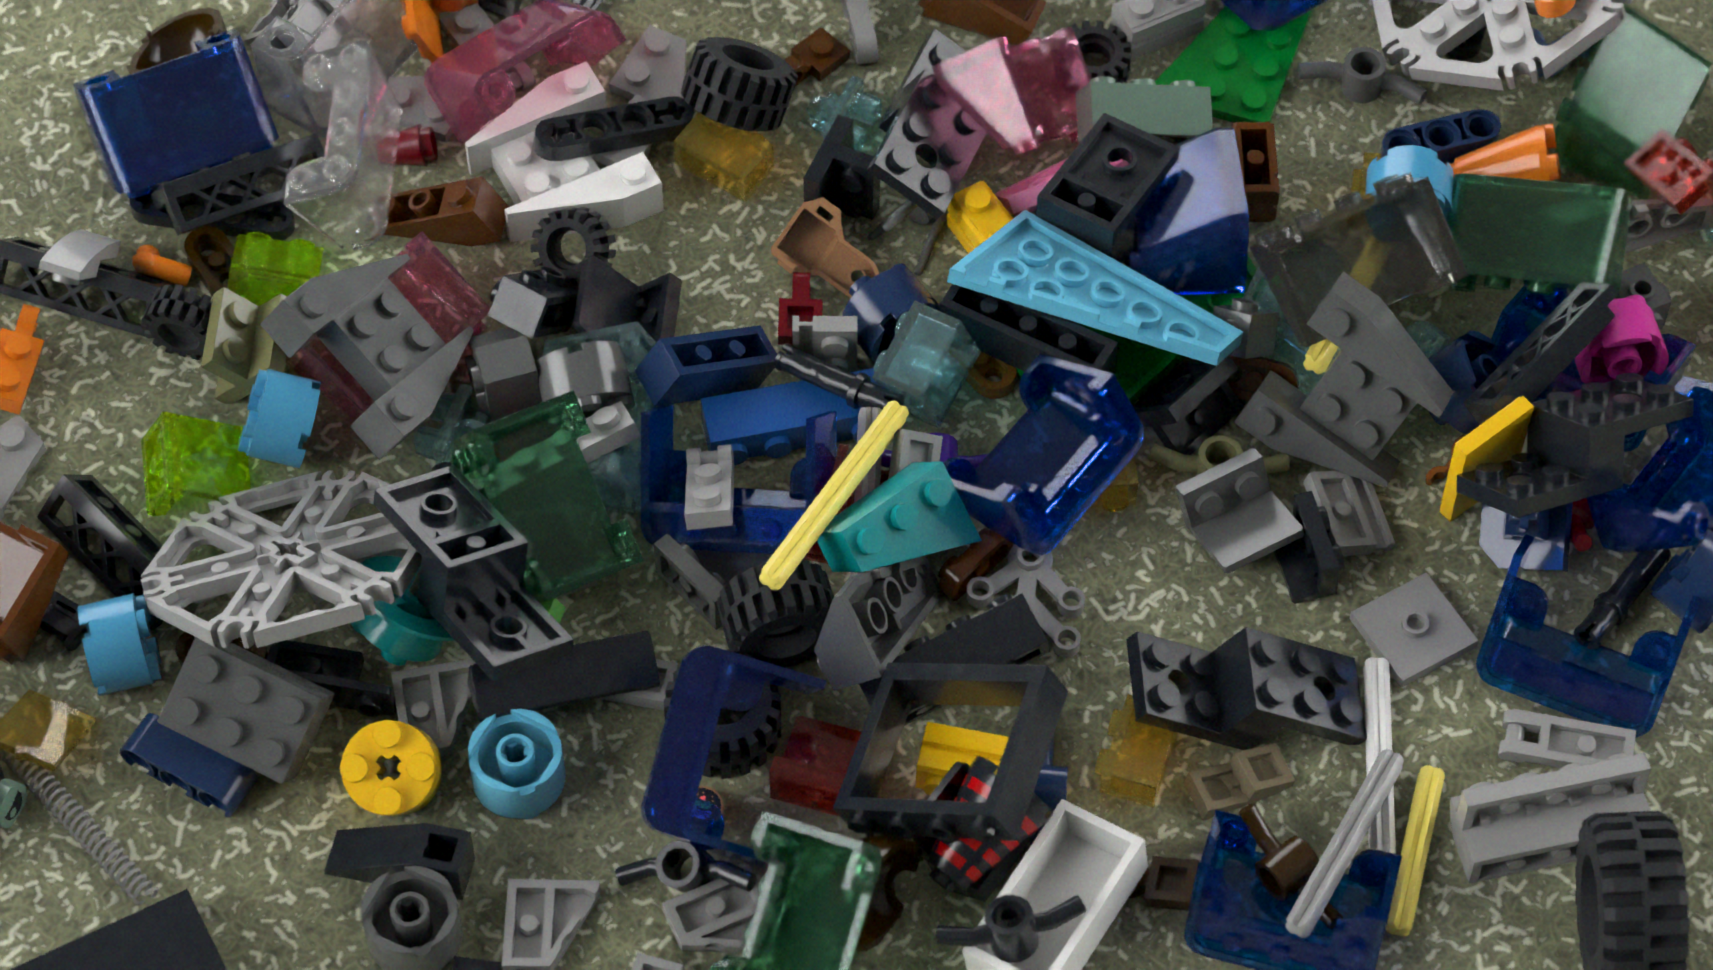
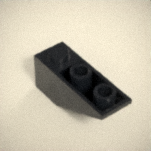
(373, 851)

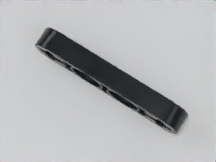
(574, 143)
(265, 214)

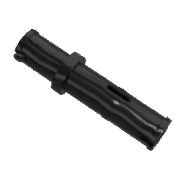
(855, 389)
(1612, 606)

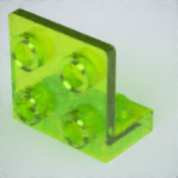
(271, 267)
(192, 460)

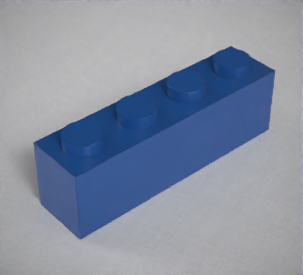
(773, 418)

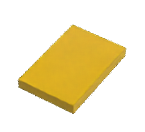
(1488, 443)

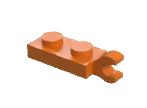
(19, 359)

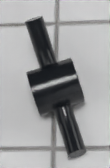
(669, 864)
(1011, 927)

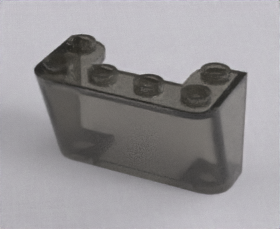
(1384, 240)

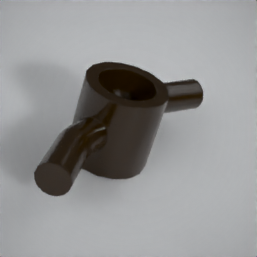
(1285, 865)

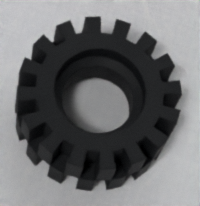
(1107, 43)
(557, 225)
(178, 320)

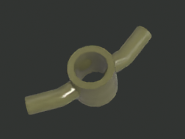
(1212, 450)

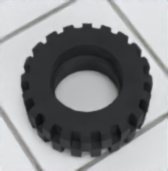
(1631, 893)

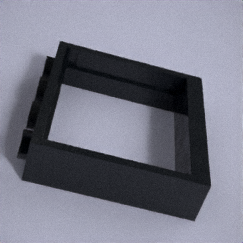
(1001, 816)

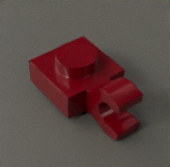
(798, 305)

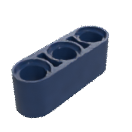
(1447, 135)
(188, 764)

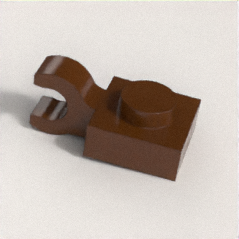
(817, 55)

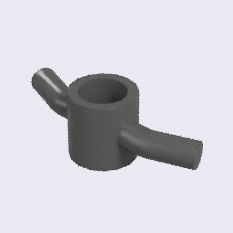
(1363, 76)

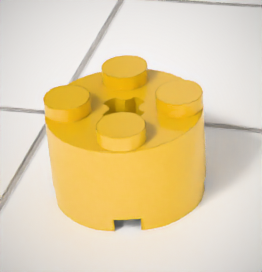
(364, 768)

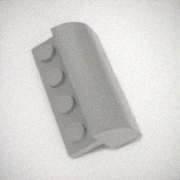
(1539, 816)

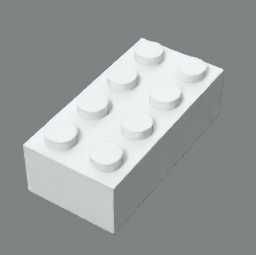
(1070, 858)

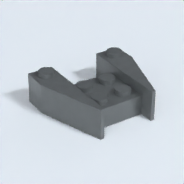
(377, 342)
(1359, 395)

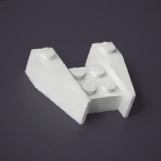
(539, 186)

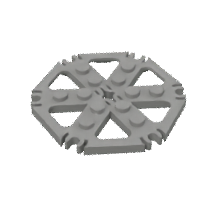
(1510, 35)
(272, 561)

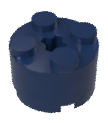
(880, 303)
(1464, 368)
(1688, 577)

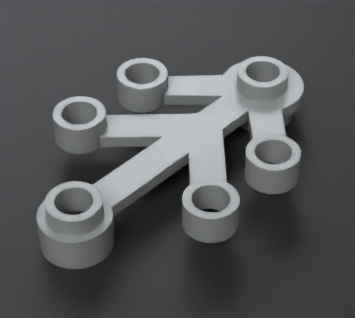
(1028, 575)

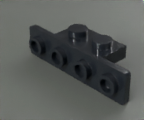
(337, 672)

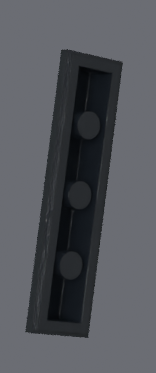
(589, 673)

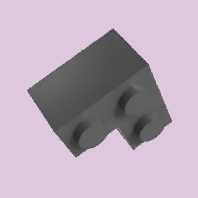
(503, 373)

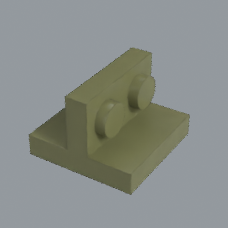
(239, 345)

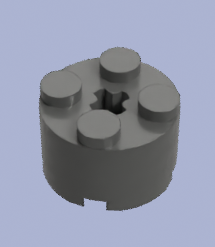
(595, 375)
(411, 920)

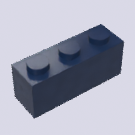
(706, 365)

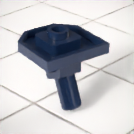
(1551, 528)

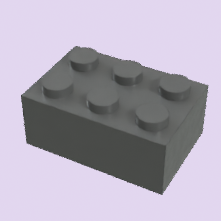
(246, 708)

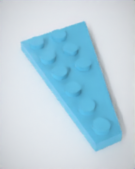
(1067, 278)

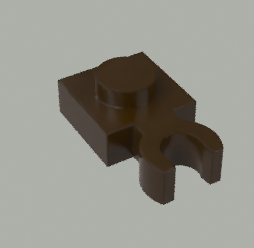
(1168, 883)

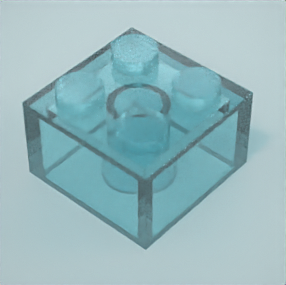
(927, 362)

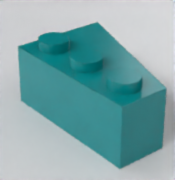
(899, 521)

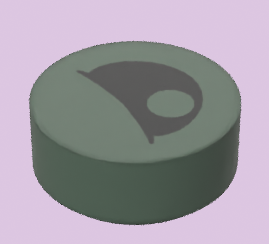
(12, 800)

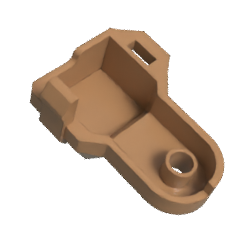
(820, 247)

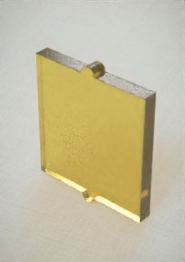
(43, 730)

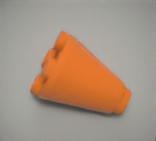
(1516, 156)

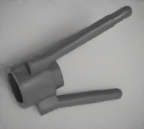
(919, 216)

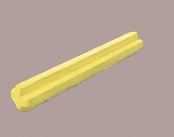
(1415, 850)

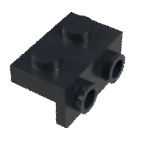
(1311, 562)

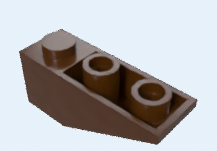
(450, 213)

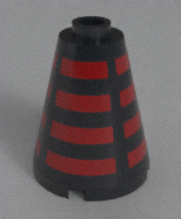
(966, 860)

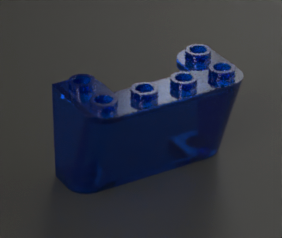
(176, 115)

